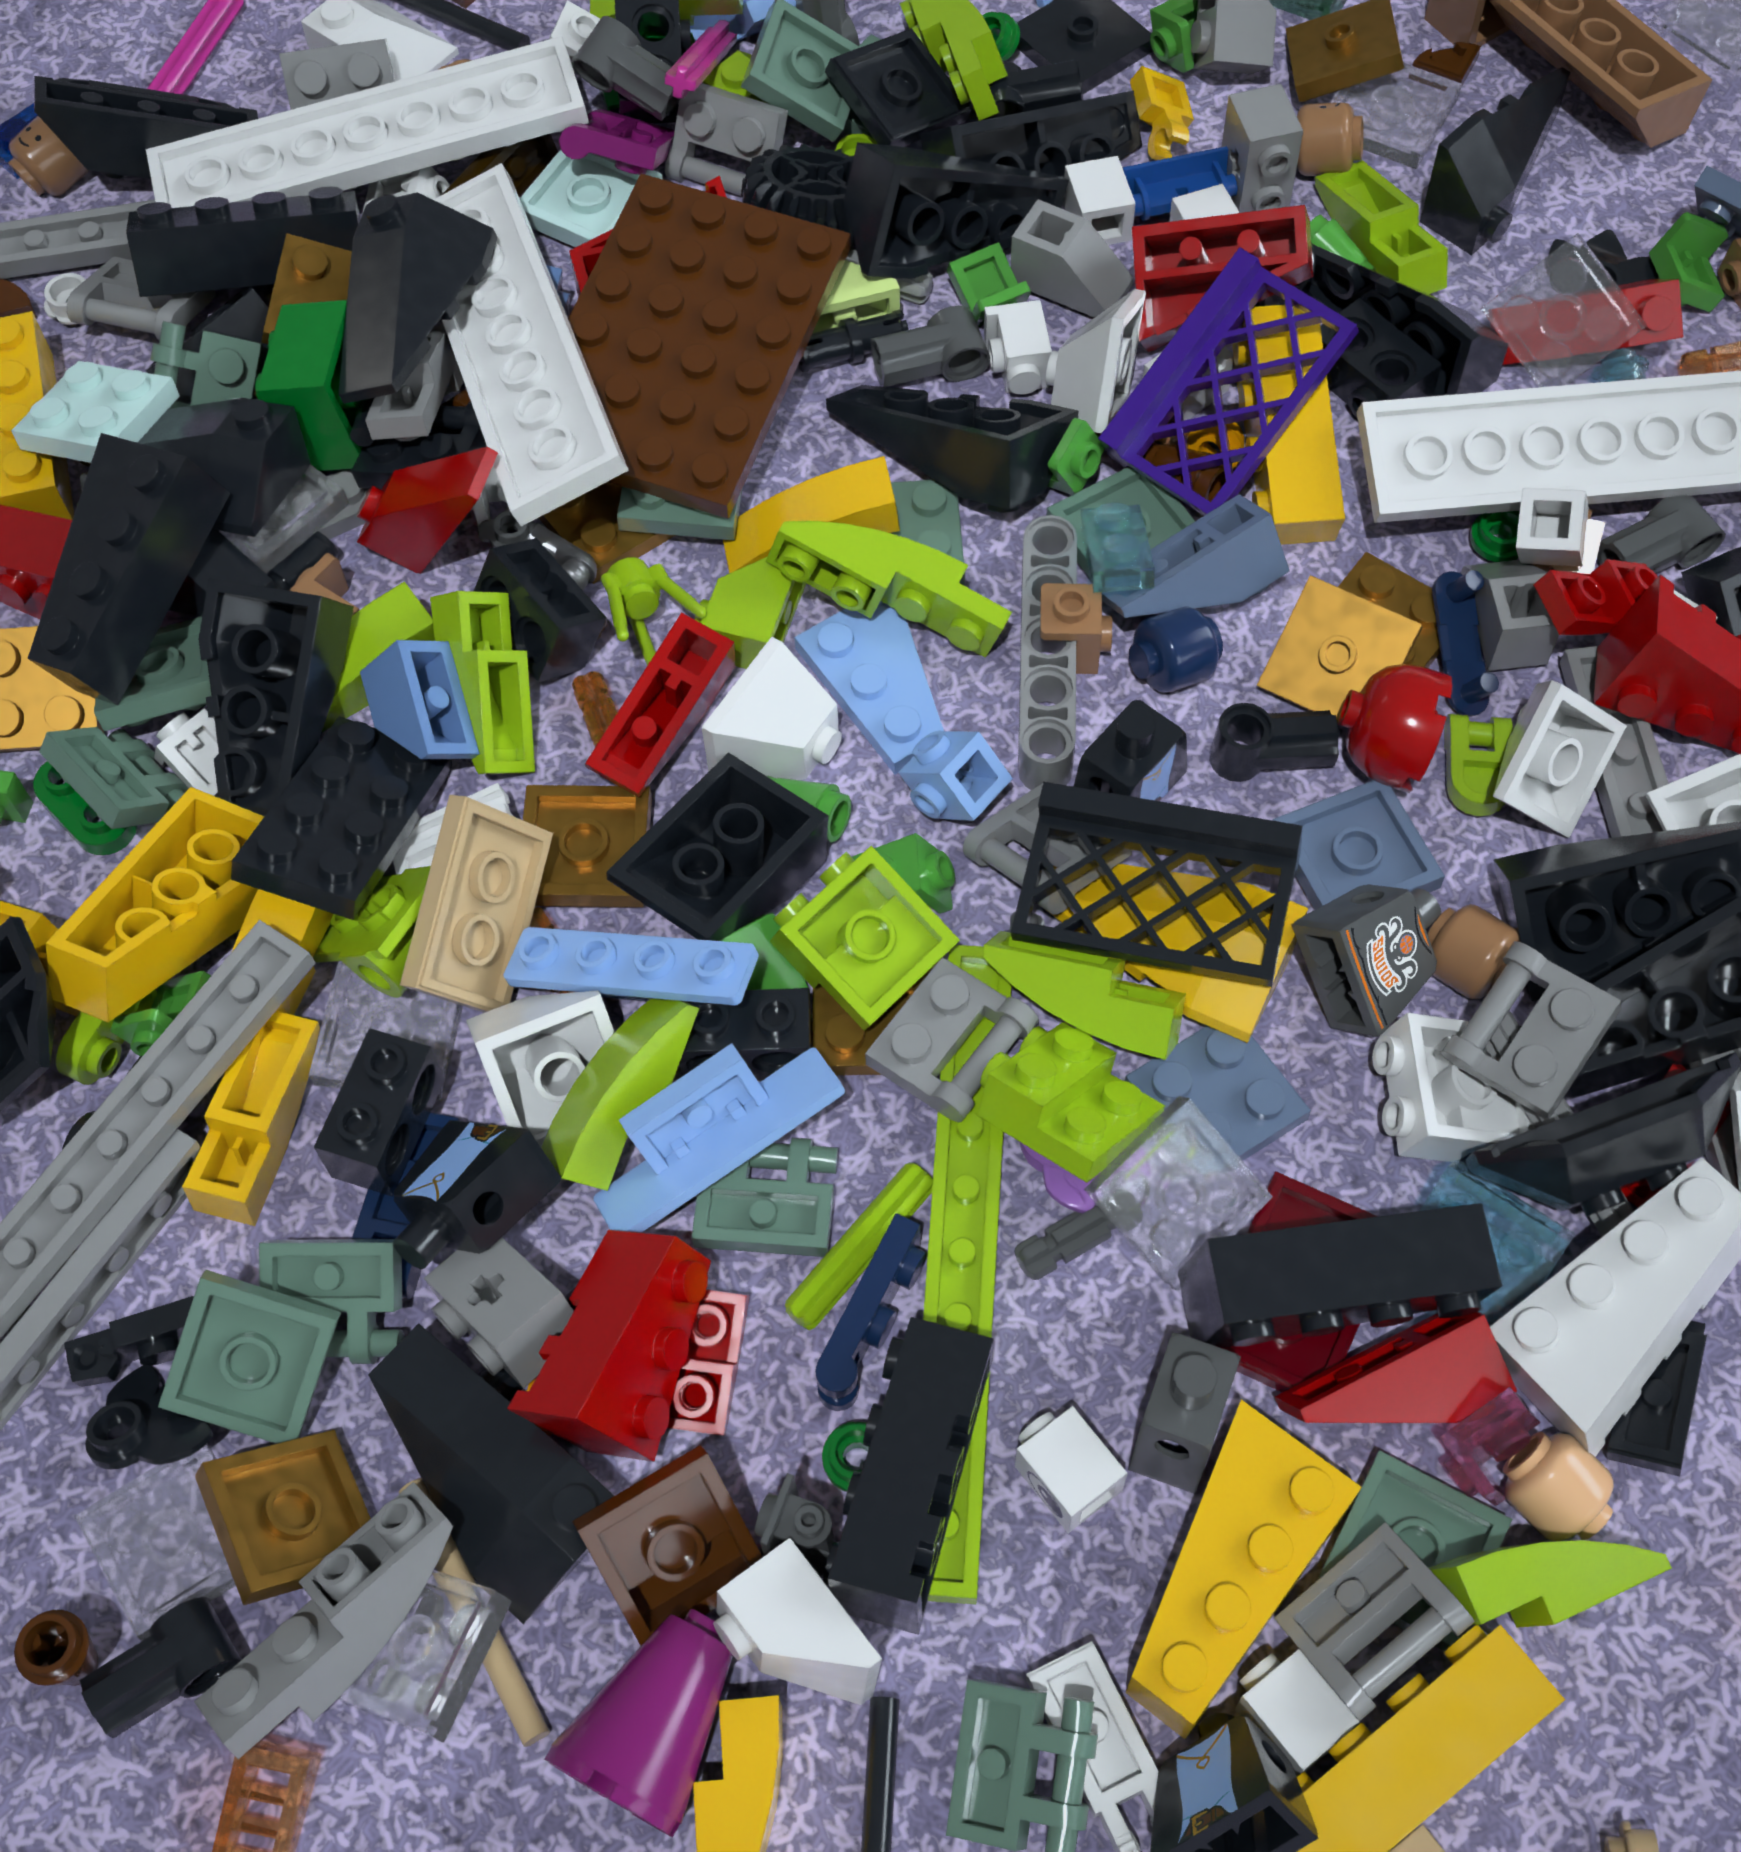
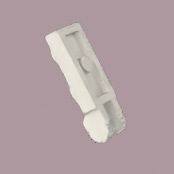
(1121, 1760)

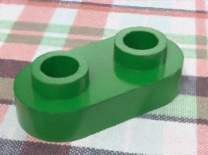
(77, 816)

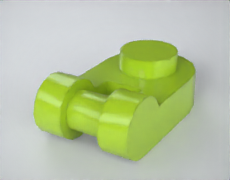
(1474, 773)

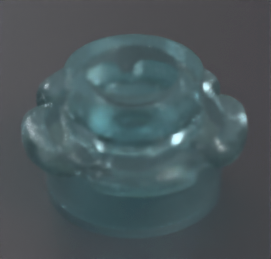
(1620, 366)

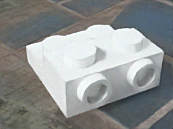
(1433, 1103)

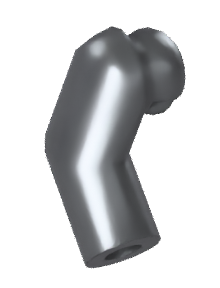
(574, 560)

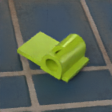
(380, 934)

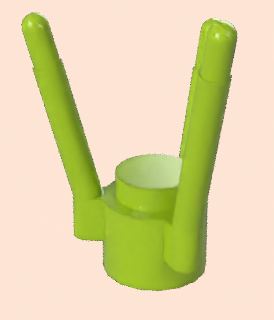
(635, 593)

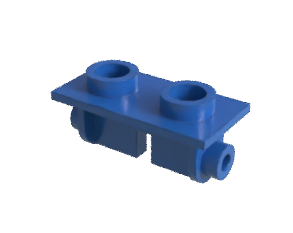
(1159, 181)

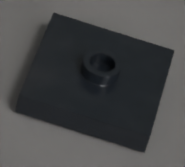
(1086, 30)
(897, 89)

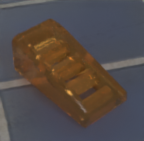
(242, 1787)

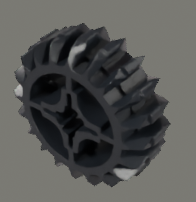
(801, 184)

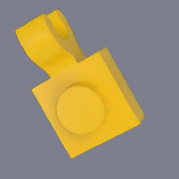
(1165, 107)

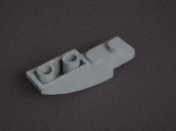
(416, 404)
(353, 1611)

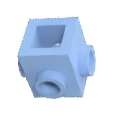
(954, 775)

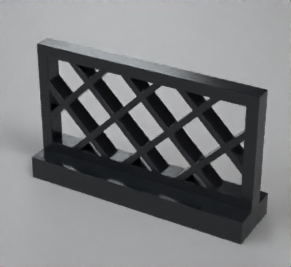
(1164, 830)

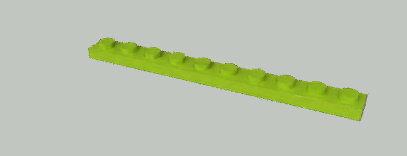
(963, 1275)

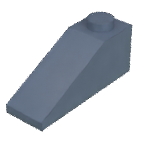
(1210, 563)

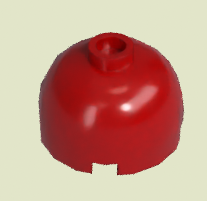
(1395, 723)

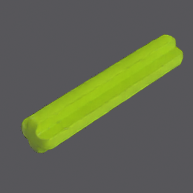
(857, 1246)

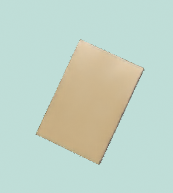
(475, 904)

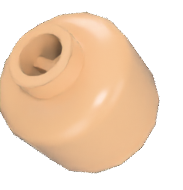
(1559, 1487)

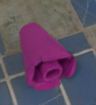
(650, 1723)

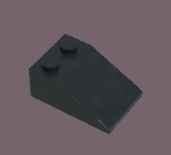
(725, 852)

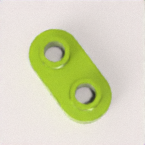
(90, 1048)

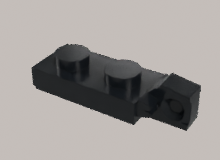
(144, 1336)
(1659, 1422)

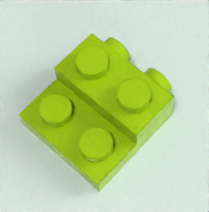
(862, 936)
(1065, 1100)

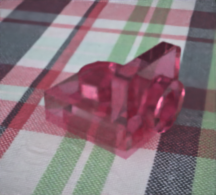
(1492, 1431)

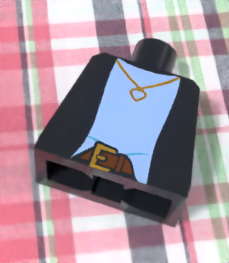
(1135, 755)
(470, 1189)
(1230, 1794)

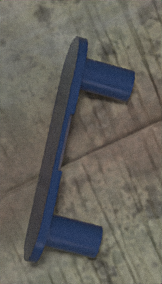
(1460, 641)

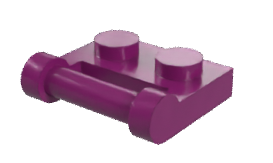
(627, 140)

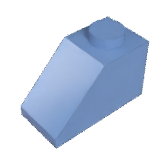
(420, 700)

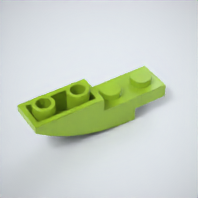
(961, 45)
(871, 566)

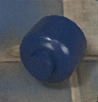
(1175, 649)

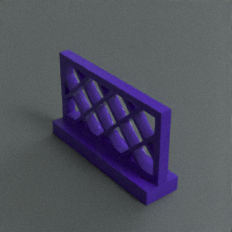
(1188, 357)

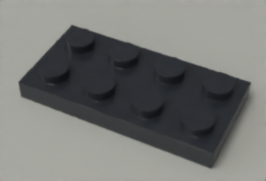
(340, 820)

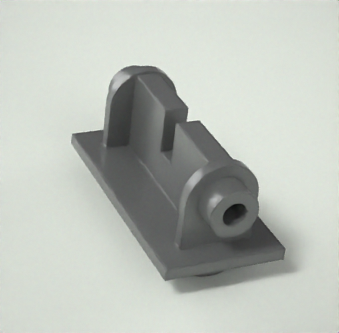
(795, 1518)

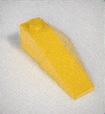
(1213, 1001)

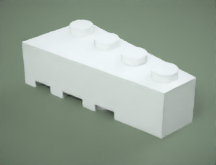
(1622, 1305)

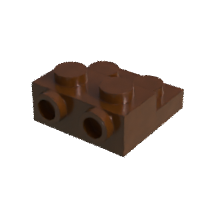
(668, 1542)

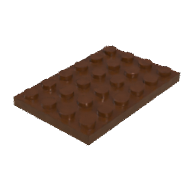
(700, 333)

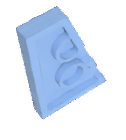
(874, 678)

